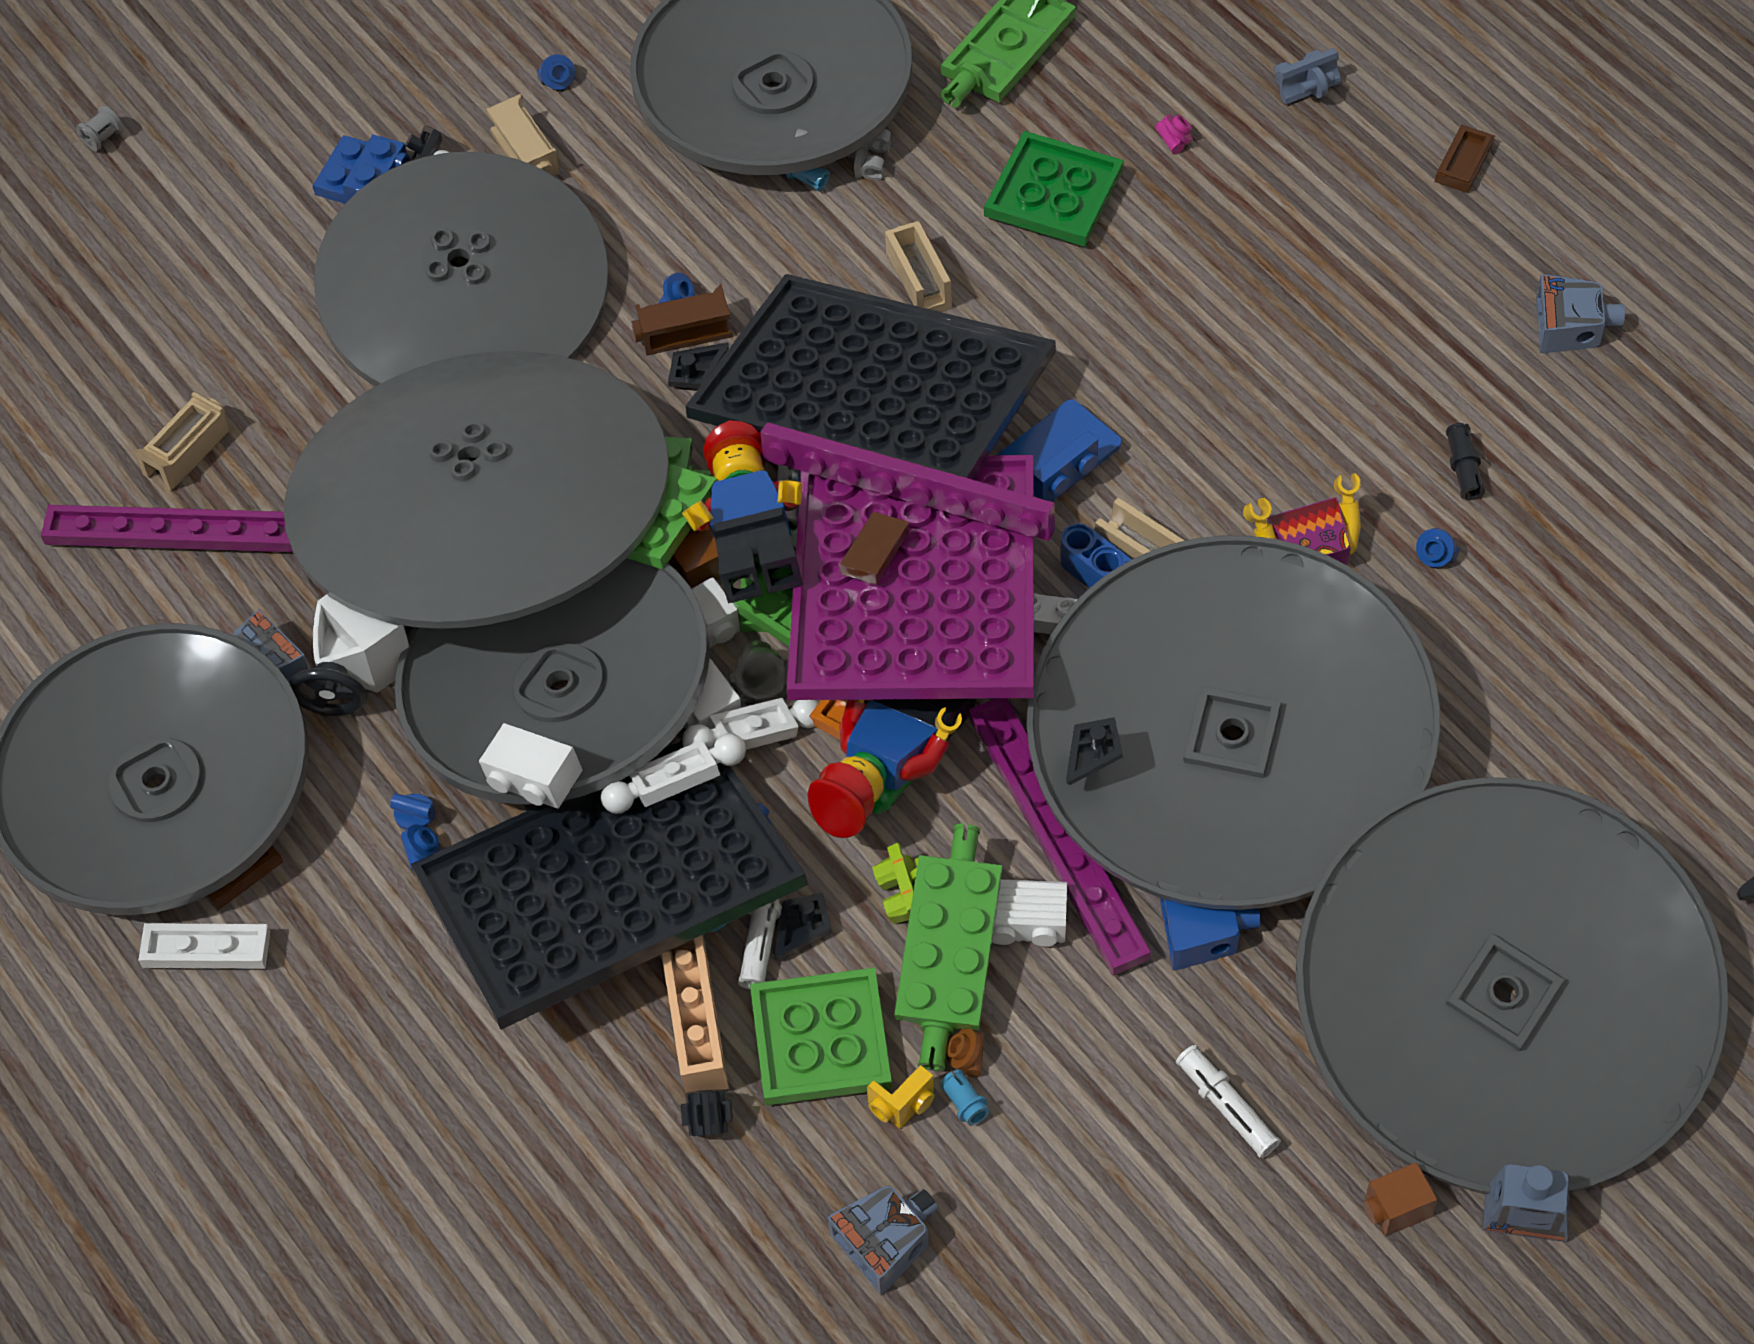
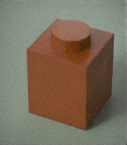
(696, 558)
(1399, 1199)

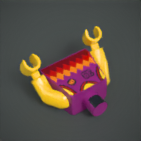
(1321, 526)

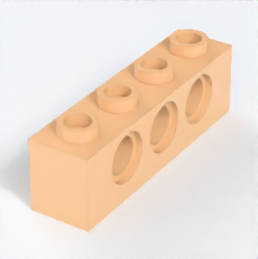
(694, 1017)

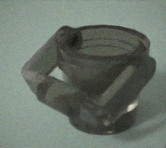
(759, 674)

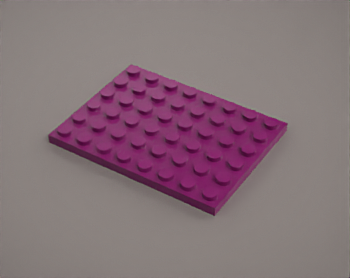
(941, 619)

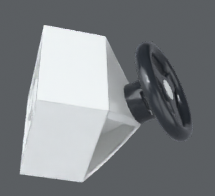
(349, 657)

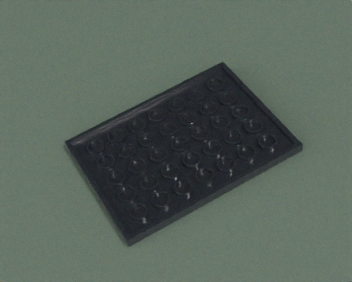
(874, 375)
(594, 892)

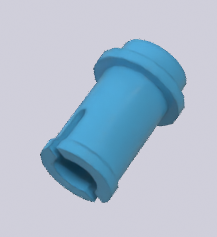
(814, 177)
(970, 1105)

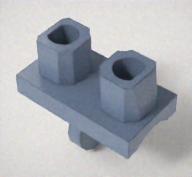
(1309, 76)

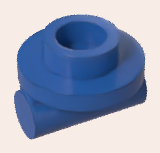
(556, 72)
(677, 287)
(1436, 548)
(412, 810)
(419, 843)

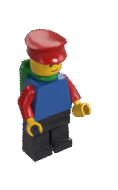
(746, 513)
(885, 751)

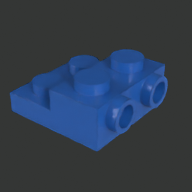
(356, 164)

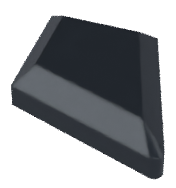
(426, 144)
(693, 366)
(1093, 748)
(801, 923)

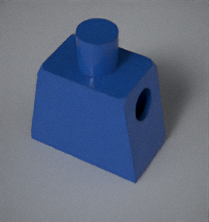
(1202, 933)

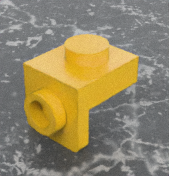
(910, 1098)

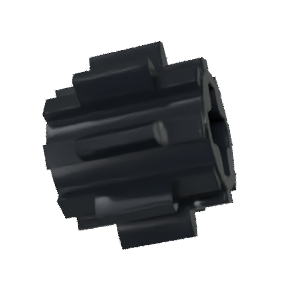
(706, 1112)

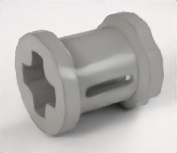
(99, 128)

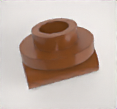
(966, 1052)

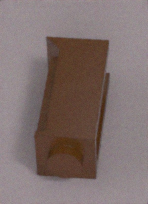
(683, 322)

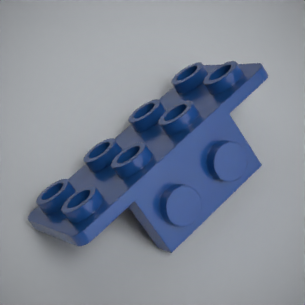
(1064, 448)

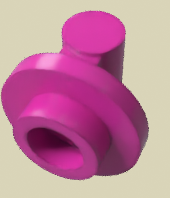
(1174, 132)

